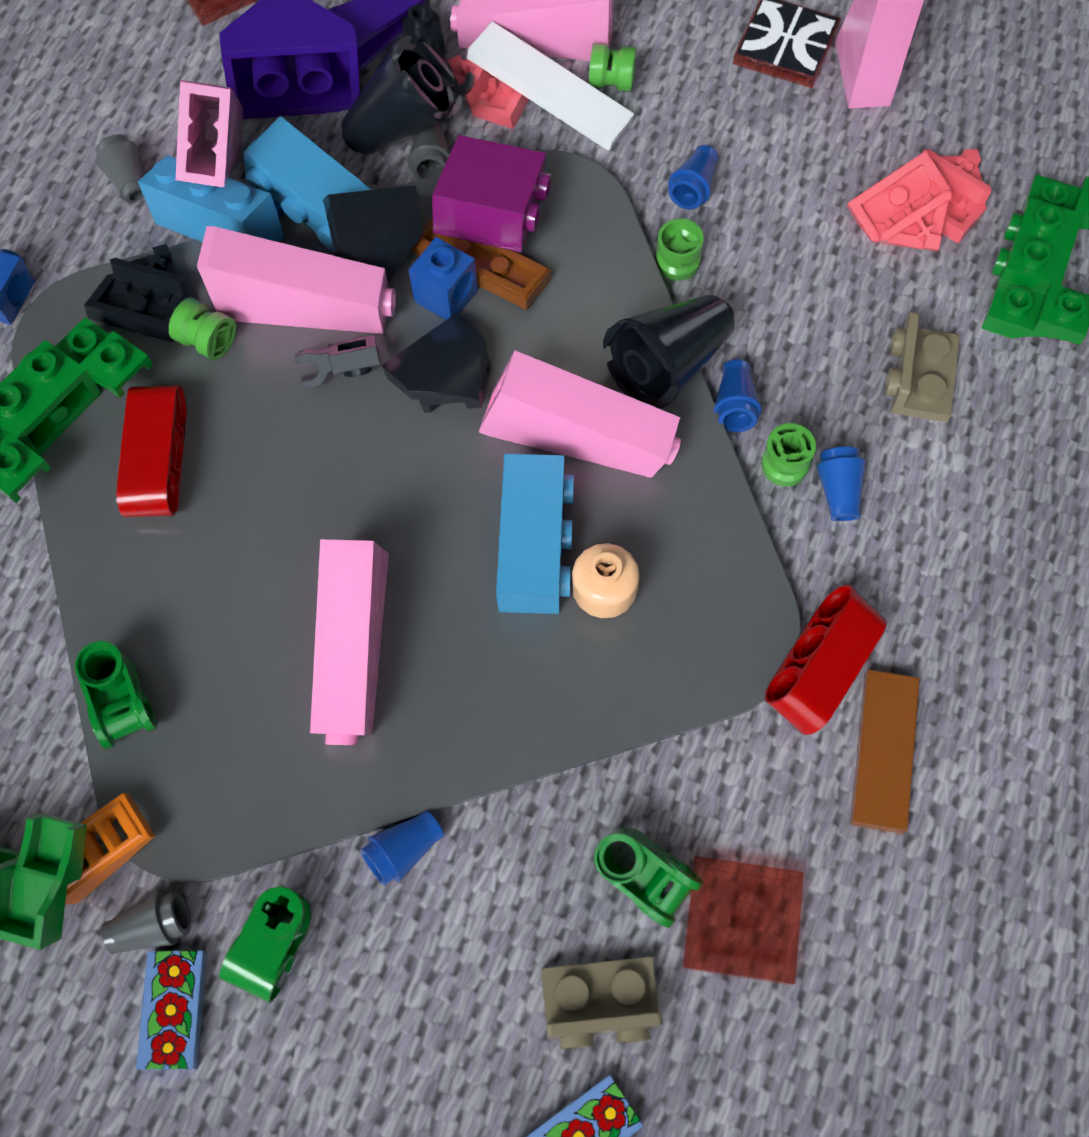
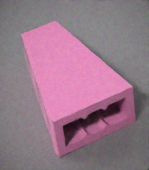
(550, 26)
(874, 49)
(207, 133)
(292, 285)
(578, 418)
(347, 638)

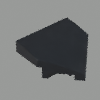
(375, 225)
(139, 294)
(442, 366)

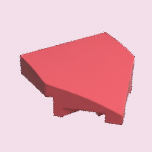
(489, 97)
(967, 190)
(905, 206)

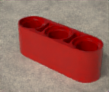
(151, 451)
(825, 660)

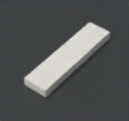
(550, 85)

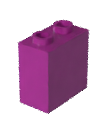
(490, 193)

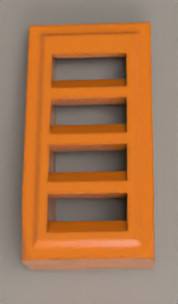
(103, 864)

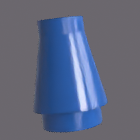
(693, 180)
(737, 397)
(842, 481)
(399, 848)

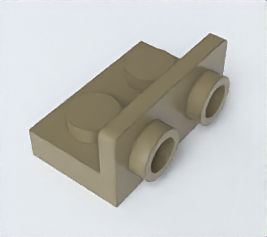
(924, 371)
(601, 1000)

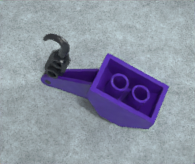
(309, 58)

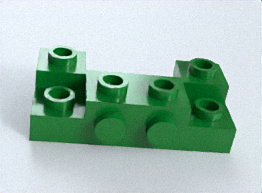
(1031, 271)
(53, 390)
(37, 880)

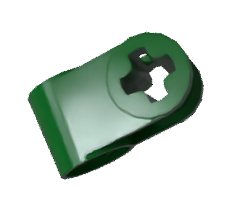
(117, 703)
(649, 875)
(263, 952)

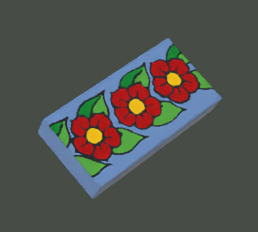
(171, 1010)
(594, 1114)

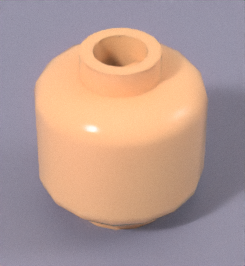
(605, 580)

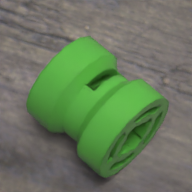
(622, 68)
(679, 249)
(197, 326)
(789, 465)

